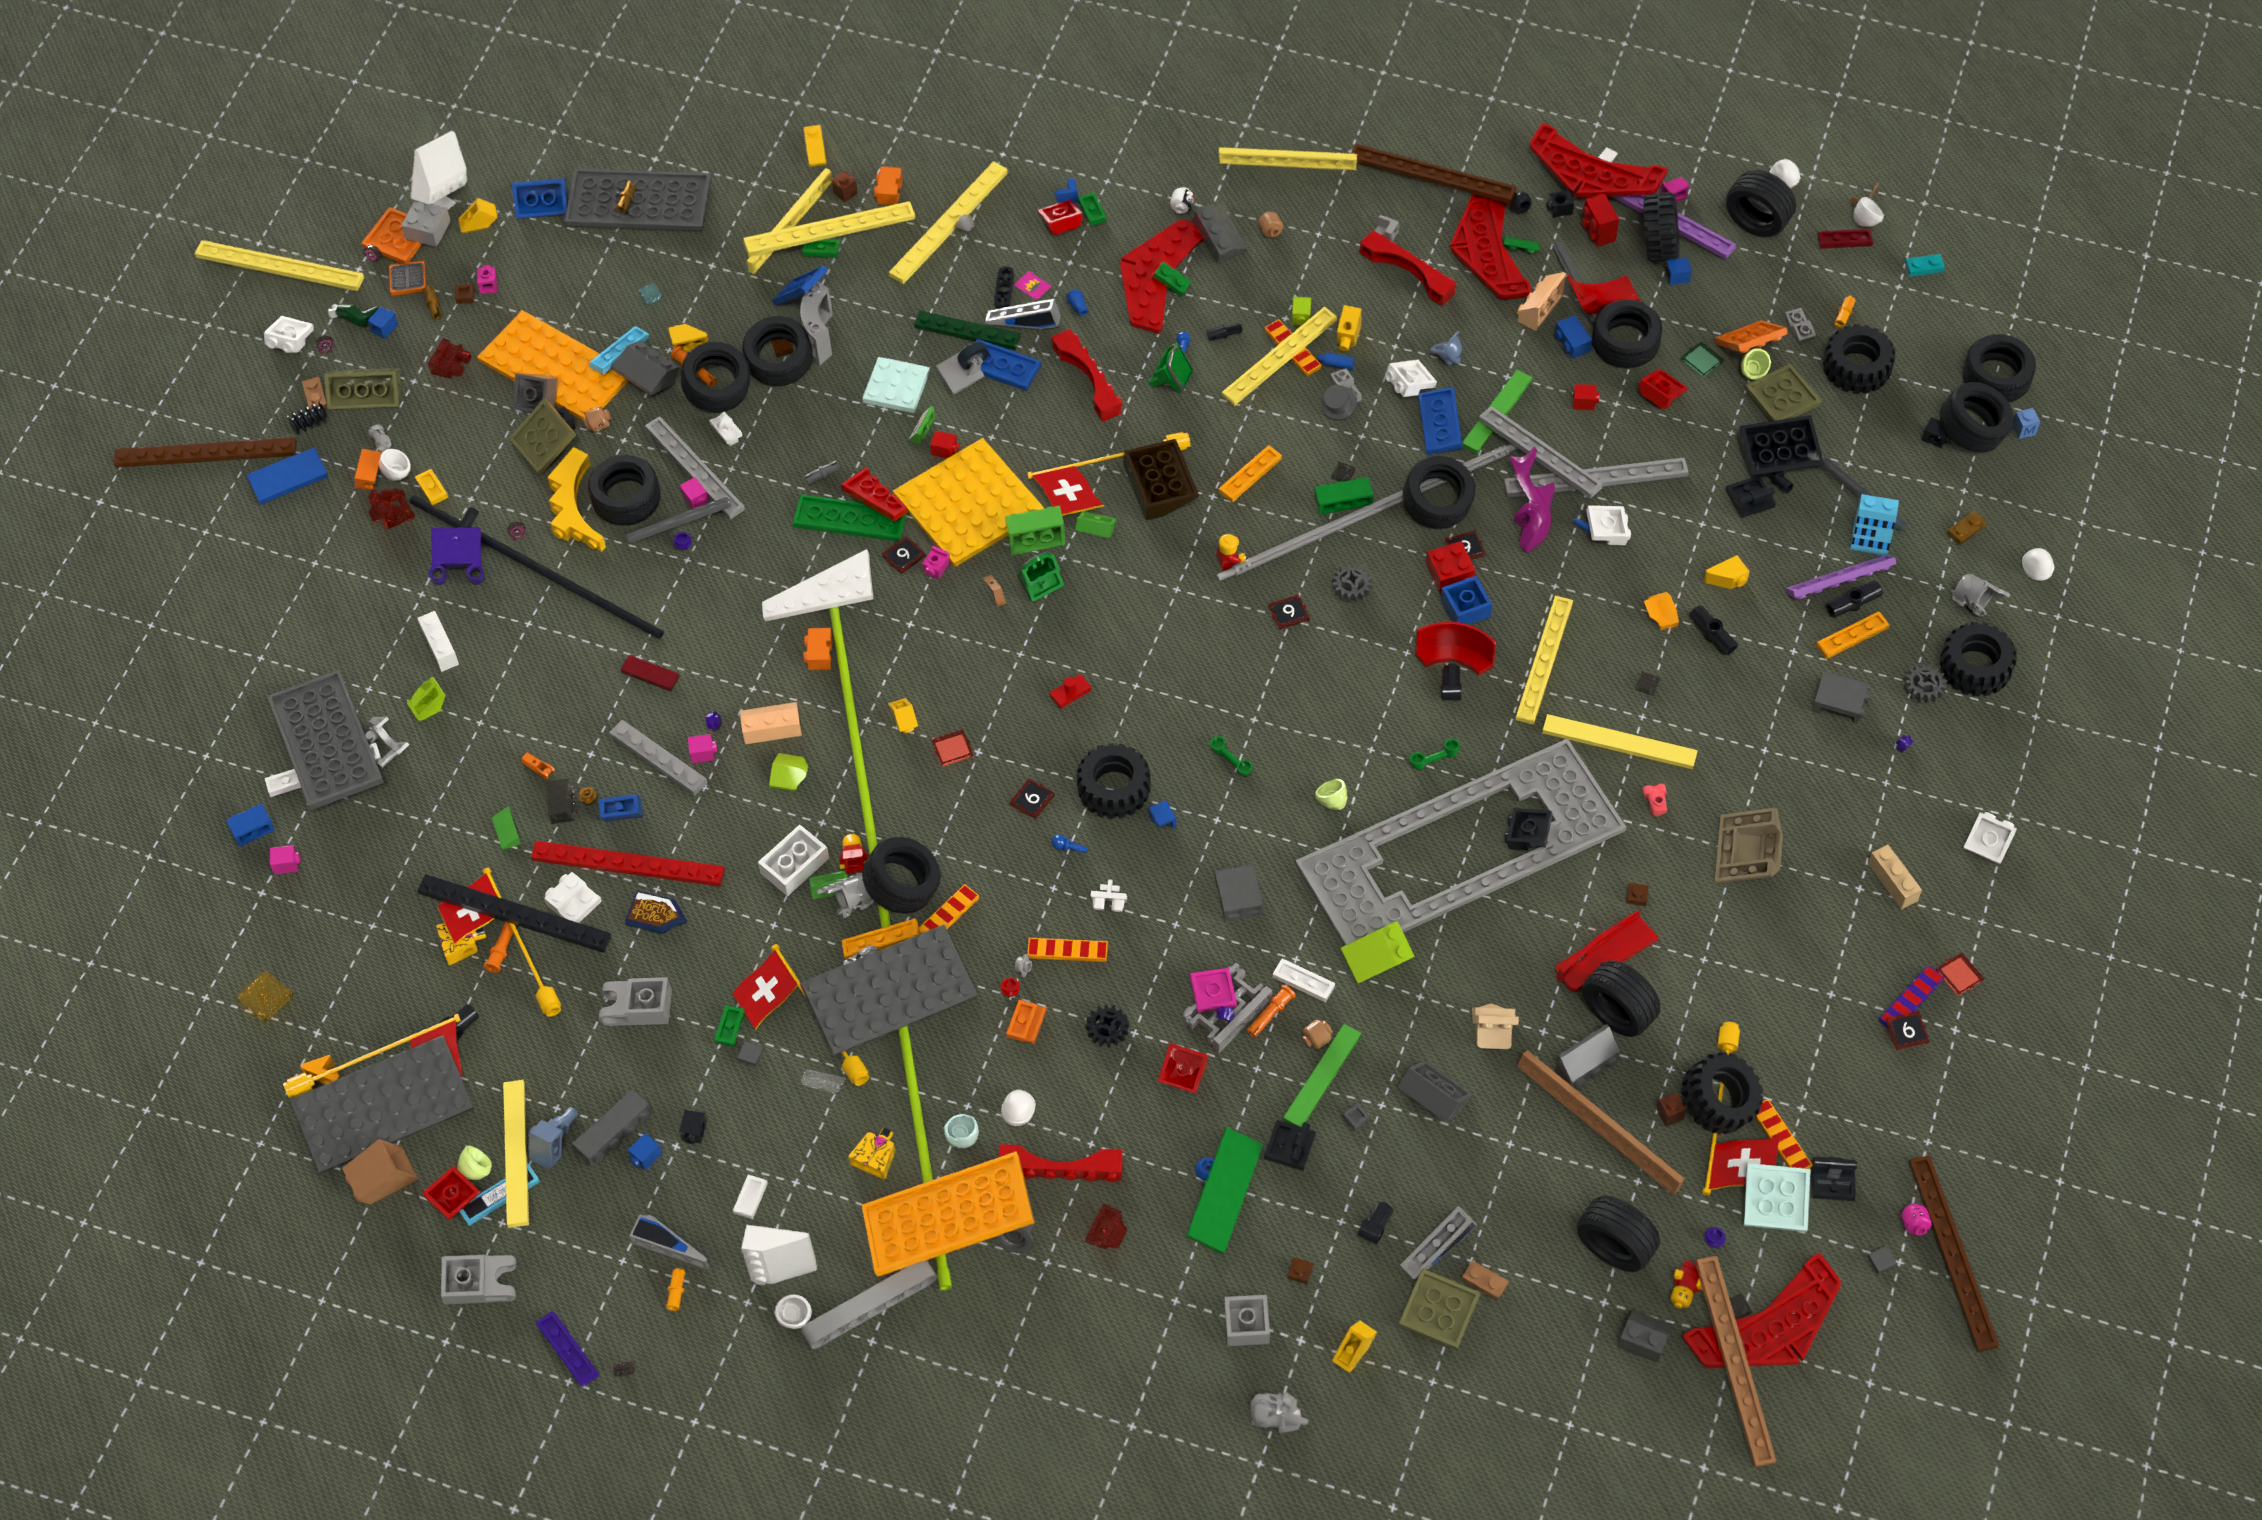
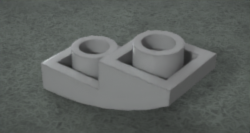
(1799, 325)
(1345, 379)

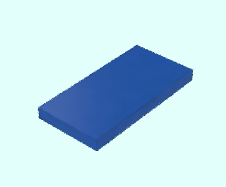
(799, 285)
(1009, 366)
(1440, 421)
(287, 475)

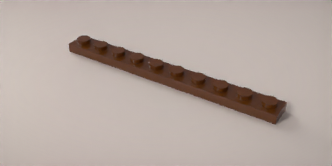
(1434, 174)
(205, 452)
(1954, 1254)

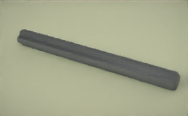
(1569, 268)
(1855, 486)
(678, 520)

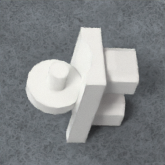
(726, 428)
(1117, 899)

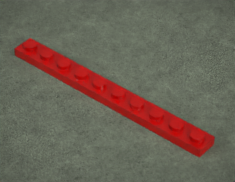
(628, 863)

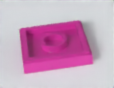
(1213, 989)

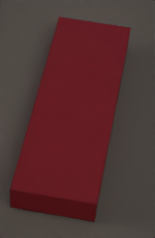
(1845, 238)
(650, 673)

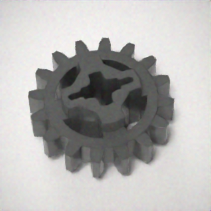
(1352, 583)
(1925, 683)

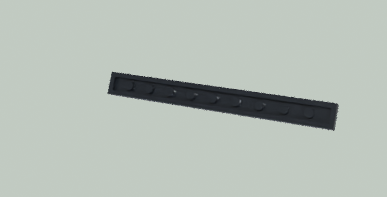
(514, 913)

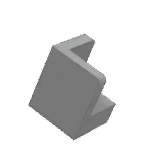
(1387, 227)

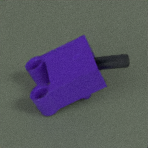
(457, 549)

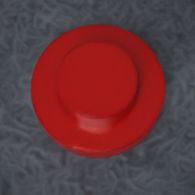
(1009, 987)

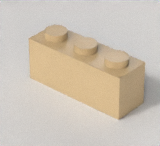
(1894, 876)

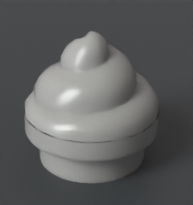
(965, 223)

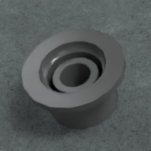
(1339, 402)
(1017, 1240)

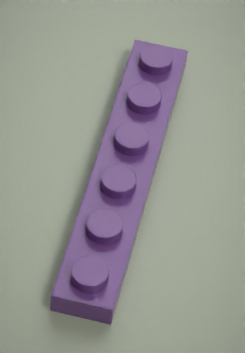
(1835, 578)

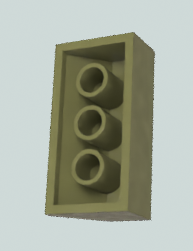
(363, 388)

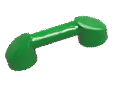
(1219, 747)
(1451, 749)

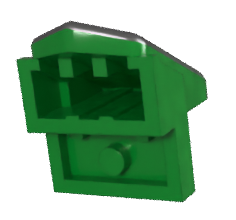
(1172, 369)
(1040, 575)

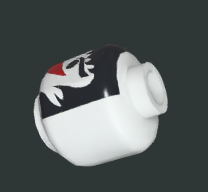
(1182, 200)

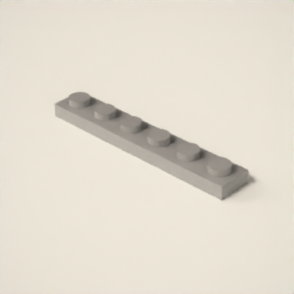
(658, 757)

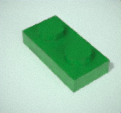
(1092, 209)
(1514, 243)
(822, 248)
(1172, 279)
(729, 1026)

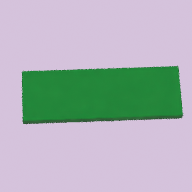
(846, 518)
(1224, 1190)

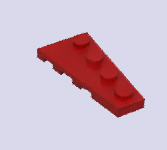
(870, 492)

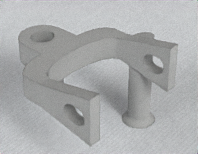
(377, 732)

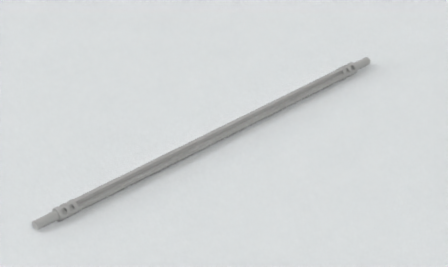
(1355, 517)

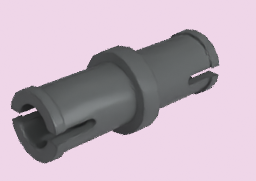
(822, 472)

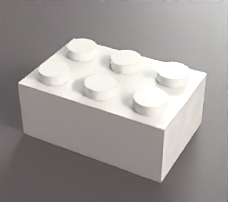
(793, 860)

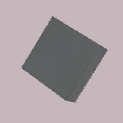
(750, 1053)
(1356, 1117)
(1882, 1260)

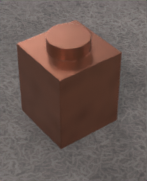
(844, 186)
(1671, 1109)

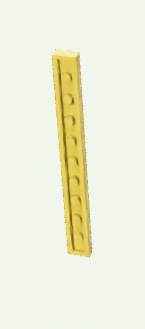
(947, 223)
(829, 228)
(279, 265)

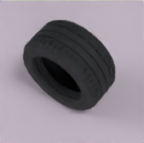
(1771, 192)
(770, 329)
(2004, 349)
(1627, 353)
(715, 354)
(1988, 404)
(1443, 468)
(621, 469)
(890, 893)
(1621, 998)
(1618, 1233)

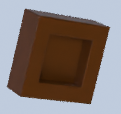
(464, 293)
(782, 347)
(1637, 894)
(1300, 1270)

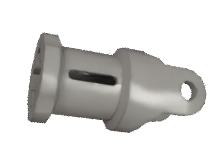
(381, 440)

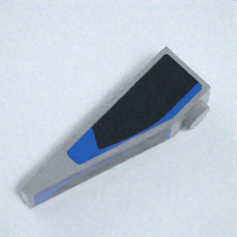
(1030, 315)
(656, 1237)
(1439, 1242)

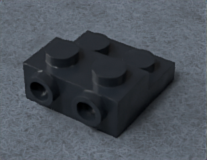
(1528, 828)

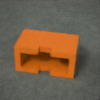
(889, 182)
(818, 648)

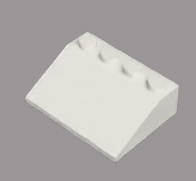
(438, 169)
(777, 1254)

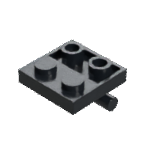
(1751, 496)
(1290, 1144)
(1833, 1178)

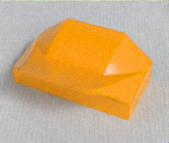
(1662, 609)

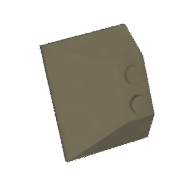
(1748, 845)

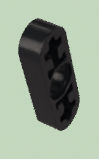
(1000, 283)

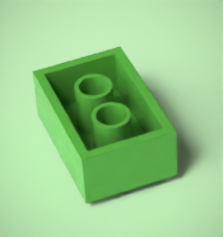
(1035, 530)

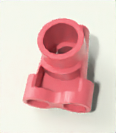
(1656, 799)

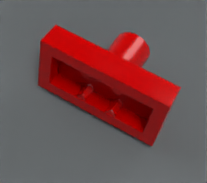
(1070, 691)

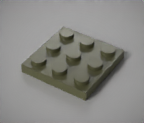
(1783, 394)
(542, 436)
(1439, 1309)

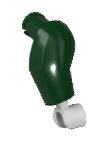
(352, 313)

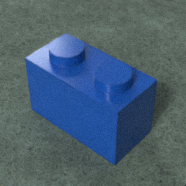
(1573, 336)
(620, 808)
(250, 825)

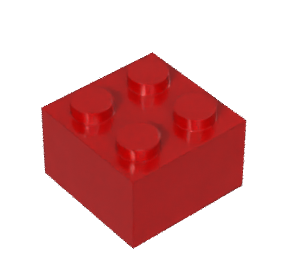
(1600, 220)
(1449, 565)

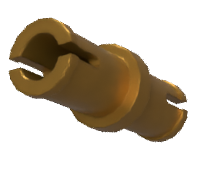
(626, 197)
(432, 302)

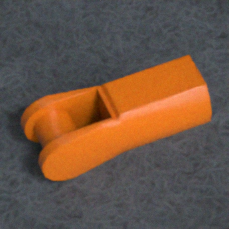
(536, 765)

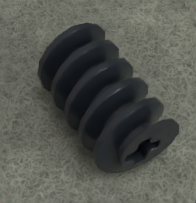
(307, 418)

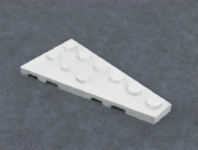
(837, 586)

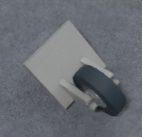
(964, 367)

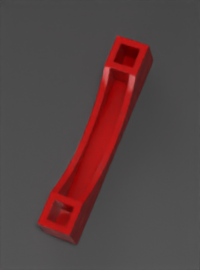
(1381, 250)
(1070, 350)
(1102, 1165)

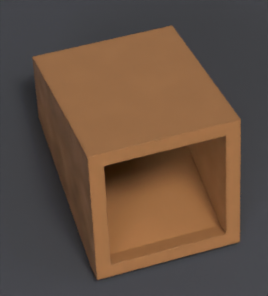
(379, 1172)

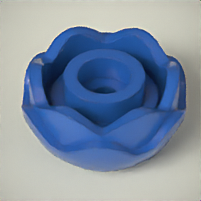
(1201, 1166)

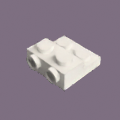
(287, 334)
(1409, 377)
(1608, 524)
(1990, 837)
(571, 898)

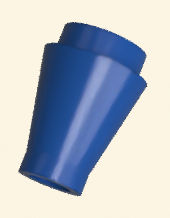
(1076, 300)

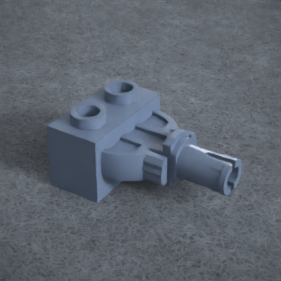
(546, 1139)

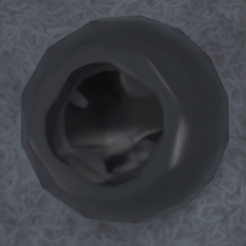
(1521, 202)

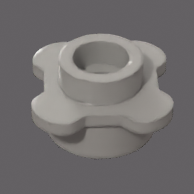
(1023, 965)

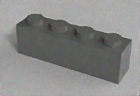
(612, 1128)

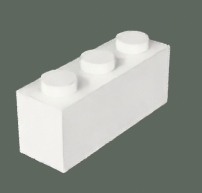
(438, 641)

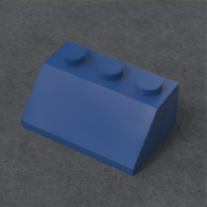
(540, 197)

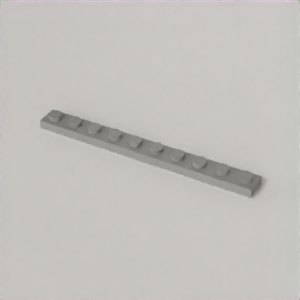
(1608, 475)

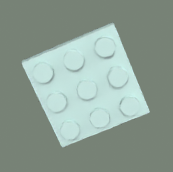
(896, 384)
(1777, 1197)

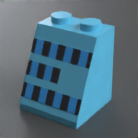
(1874, 524)

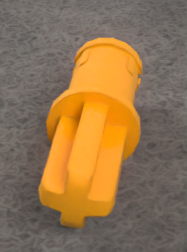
(1844, 312)
(675, 1289)

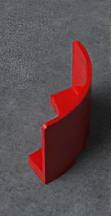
(1596, 296)
(1455, 642)

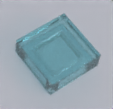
(650, 293)

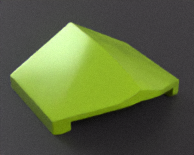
(427, 700)
(788, 772)

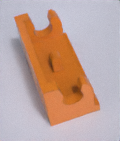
(367, 469)

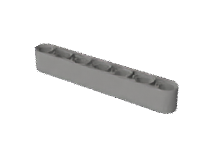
(868, 1304)

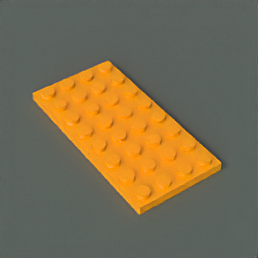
(537, 348)
(947, 1214)

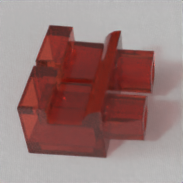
(447, 360)

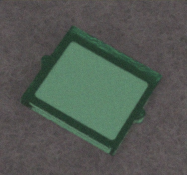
(1702, 359)

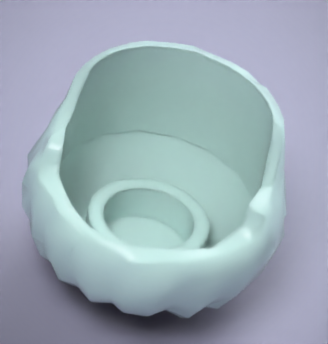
(961, 1131)

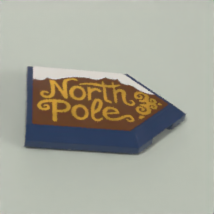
(654, 913)

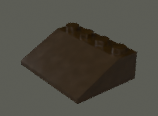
(1159, 478)

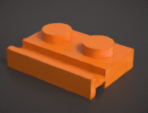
(1026, 1022)

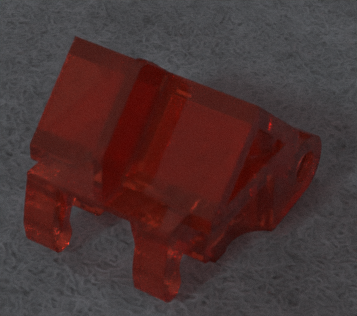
(383, 509)

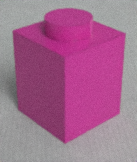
(694, 493)
(702, 748)
(284, 859)

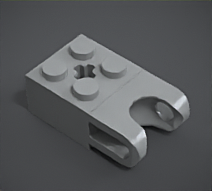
(637, 1002)
(481, 1280)

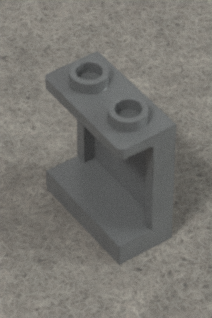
(1841, 695)
(1239, 892)

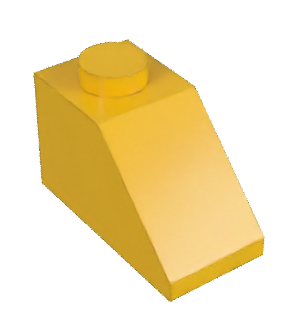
(815, 145)
(478, 216)
(687, 337)
(1727, 574)
(903, 715)
(1354, 1345)

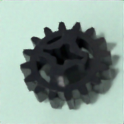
(1106, 1027)

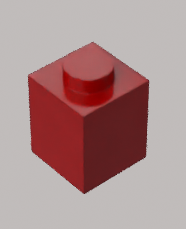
(1585, 397)
(944, 444)

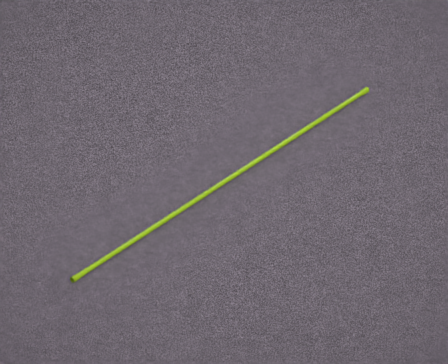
(942, 1268)

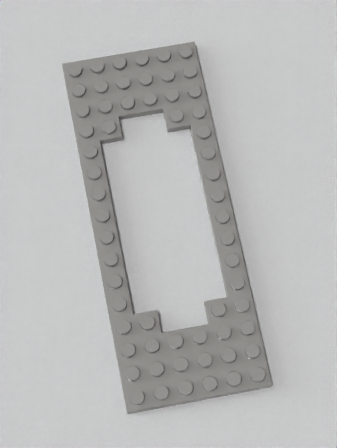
(1555, 774)

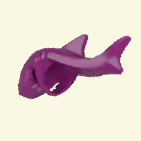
(1537, 509)

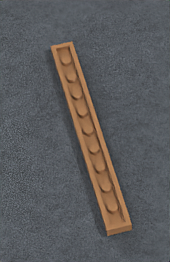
(1600, 1122)
(1735, 1362)

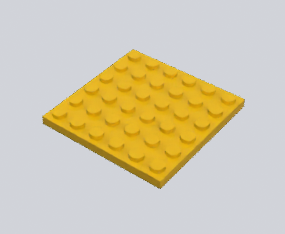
(966, 501)

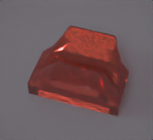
(1107, 1228)

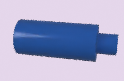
(1336, 360)

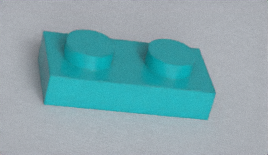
(1924, 265)

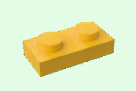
(431, 487)

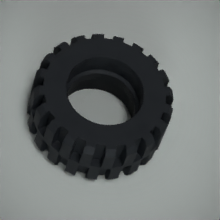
(1661, 227)
(1860, 341)
(1984, 640)
(1113, 759)
(1739, 1081)

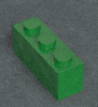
(1343, 496)

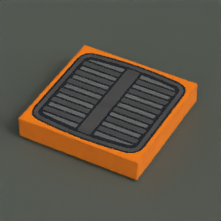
(407, 278)

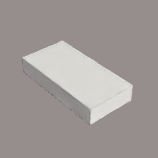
(750, 1197)

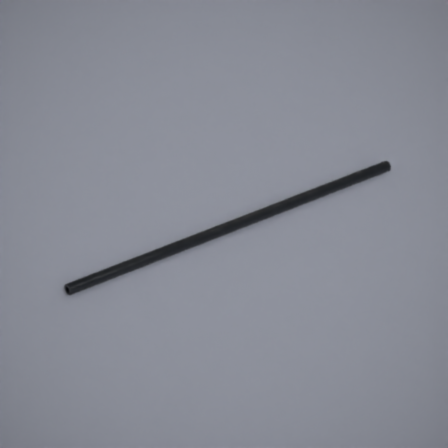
(544, 571)

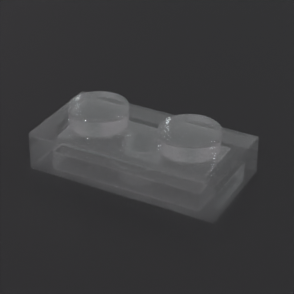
(822, 1080)

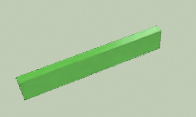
(1503, 403)
(1322, 1076)

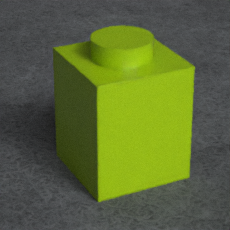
(1301, 310)

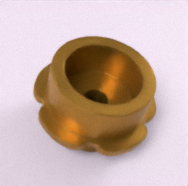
(587, 800)

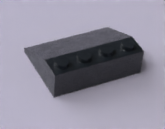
(1780, 445)

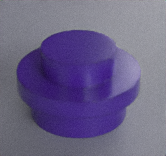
(682, 540)
(713, 721)
(1904, 742)
(1225, 1013)
(1715, 1237)

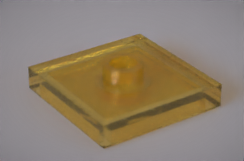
(265, 996)

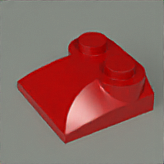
(1061, 217)
(1661, 388)
(1183, 1068)
(450, 1193)

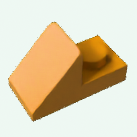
(320, 1066)

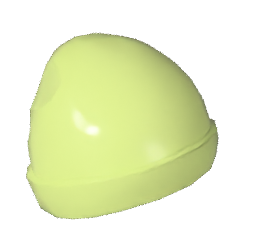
(1755, 364)
(1332, 794)
(474, 1163)

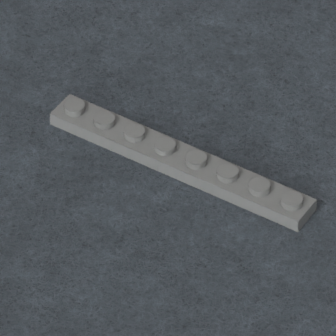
(1545, 454)
(693, 465)

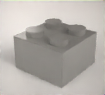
(425, 223)
(1247, 1320)

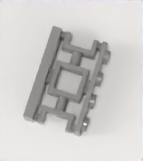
(1243, 1016)

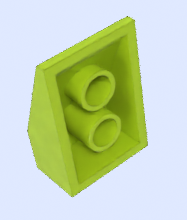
(1377, 952)

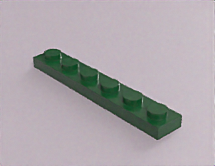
(966, 330)

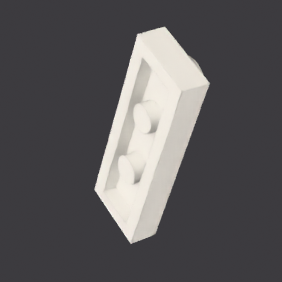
(1303, 980)

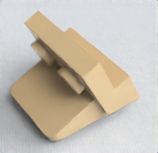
(1493, 1026)

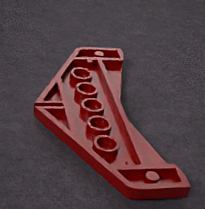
(1595, 175)
(1481, 250)
(1144, 293)
(1786, 1323)

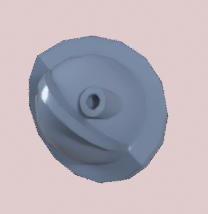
(1450, 350)

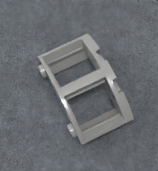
(815, 313)

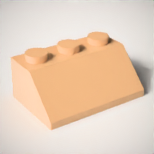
(1542, 300)
(770, 723)

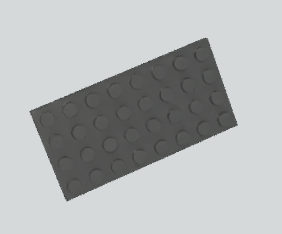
(658, 202)
(325, 739)
(888, 990)
(381, 1103)

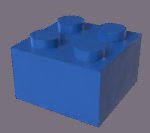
(1466, 601)

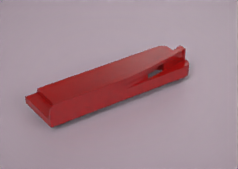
(1615, 944)

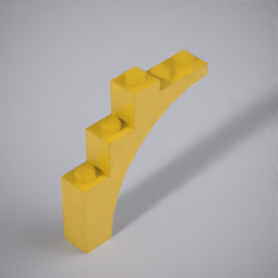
(565, 482)

